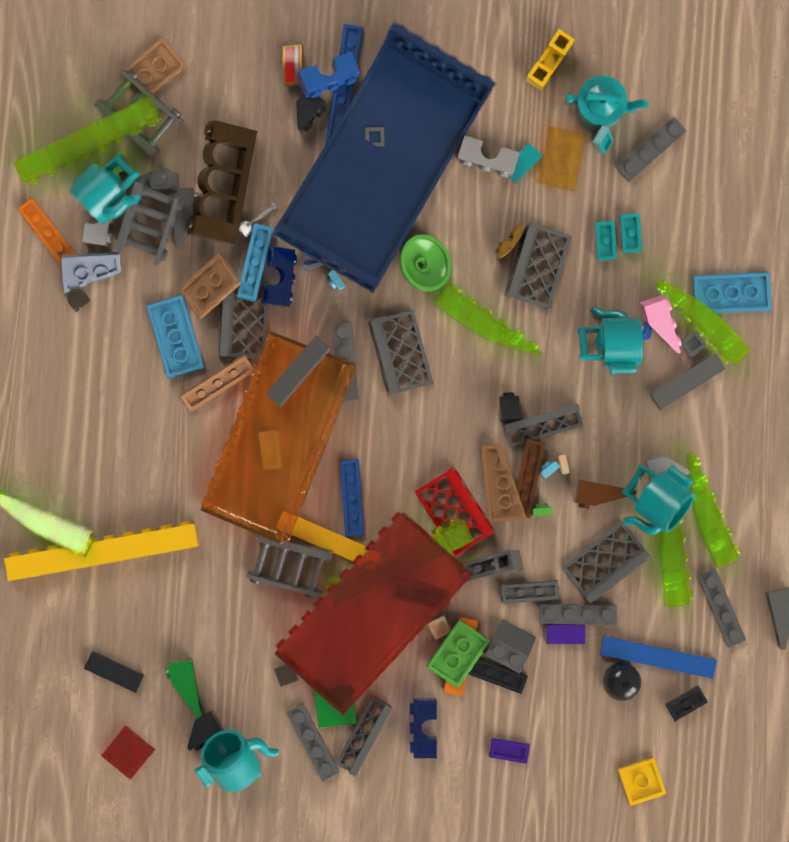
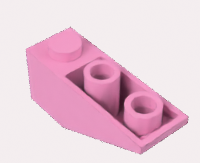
(657, 314)

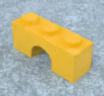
(550, 60)

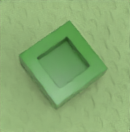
(541, 510)

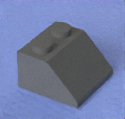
(510, 646)

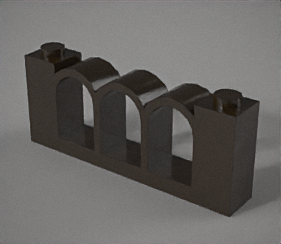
(233, 136)

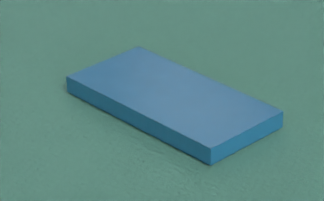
(734, 292)
(175, 336)

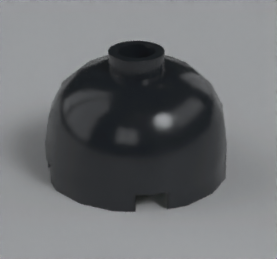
(622, 681)

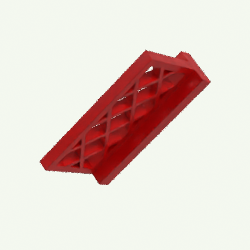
(466, 498)

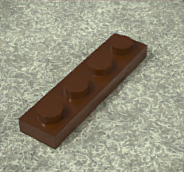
(529, 473)

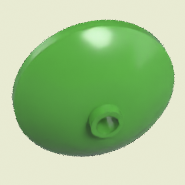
(433, 262)

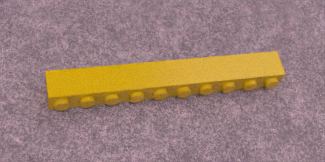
(103, 551)

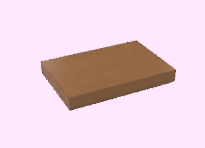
(155, 67)
(210, 285)

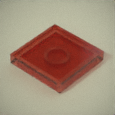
(128, 752)

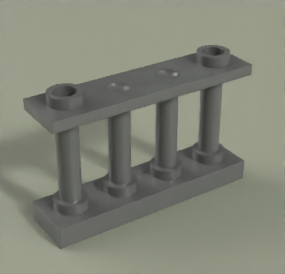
(107, 106)
(130, 223)
(303, 551)

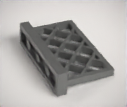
(522, 260)
(227, 323)
(384, 357)
(618, 574)

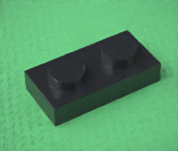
(686, 703)

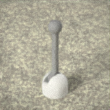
(246, 227)

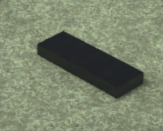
(114, 671)
(499, 675)

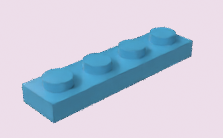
(254, 262)

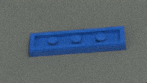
(352, 497)

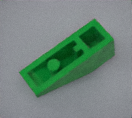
(184, 681)

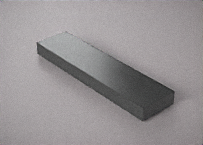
(298, 371)
(687, 381)

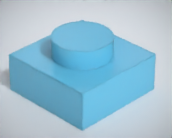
(335, 280)
(548, 468)

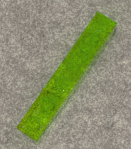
(481, 321)
(707, 323)
(710, 517)
(49, 526)
(673, 568)

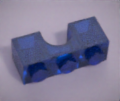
(283, 261)
(423, 710)

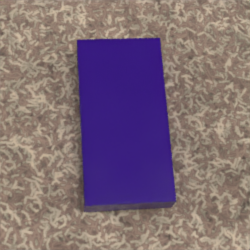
(565, 634)
(509, 750)

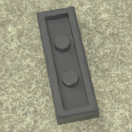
(529, 591)

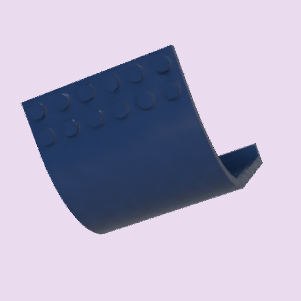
(365, 195)

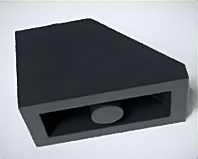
(509, 406)

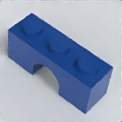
(314, 82)

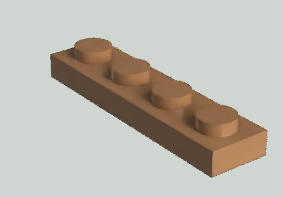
(217, 383)

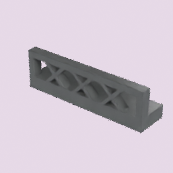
(541, 418)
(372, 735)

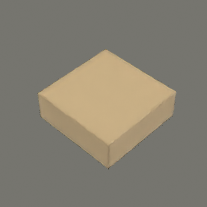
(562, 462)
(439, 627)

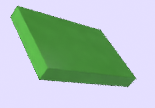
(458, 653)

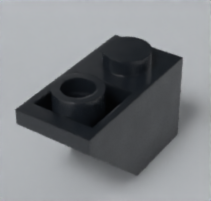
(308, 110)
(203, 729)

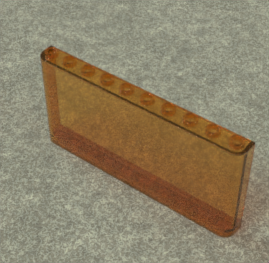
(277, 448)

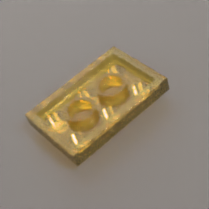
(561, 158)

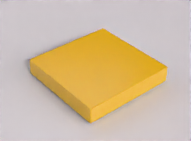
(641, 781)

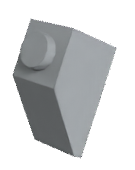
(661, 464)

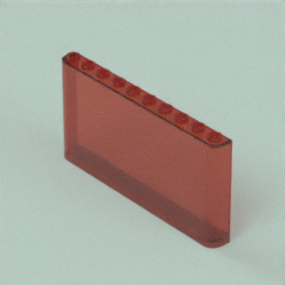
(372, 612)

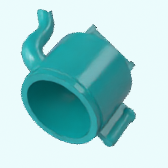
(595, 113)
(103, 190)
(617, 341)
(661, 501)
(232, 760)

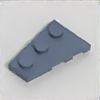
(85, 268)

